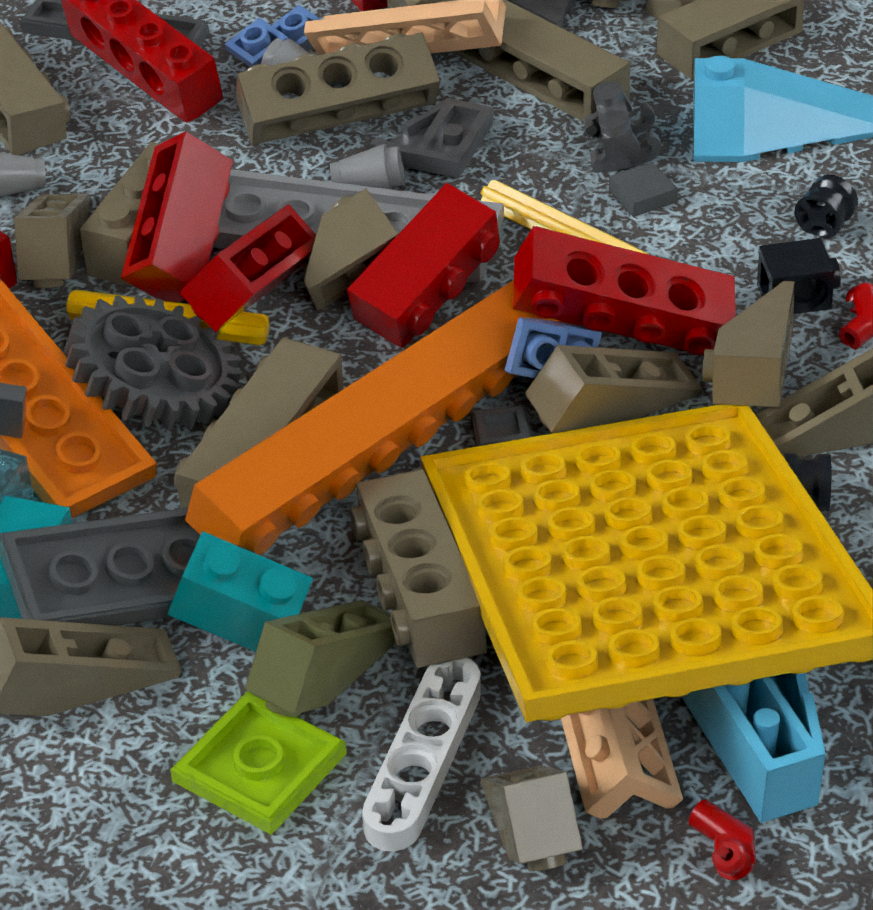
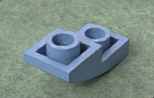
(254, 39)
(538, 338)

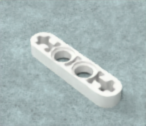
(424, 751)

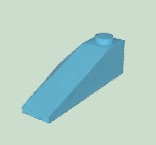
(761, 108)

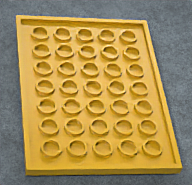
(649, 560)

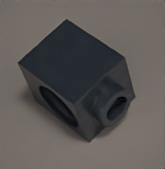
(805, 265)

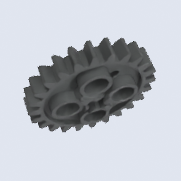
(152, 362)

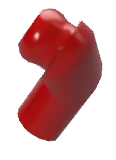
(860, 328)
(733, 840)

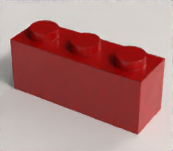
(177, 216)
(424, 266)
(249, 268)

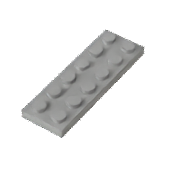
(260, 195)

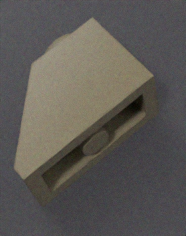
(345, 246)
(534, 815)

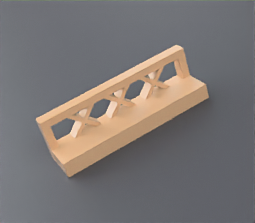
(444, 24)
(610, 754)

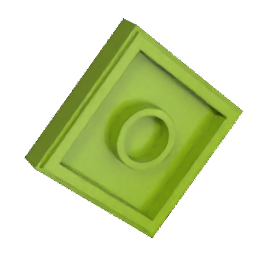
(258, 763)

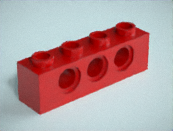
(147, 53)
(621, 291)

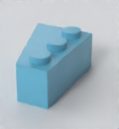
(766, 740)

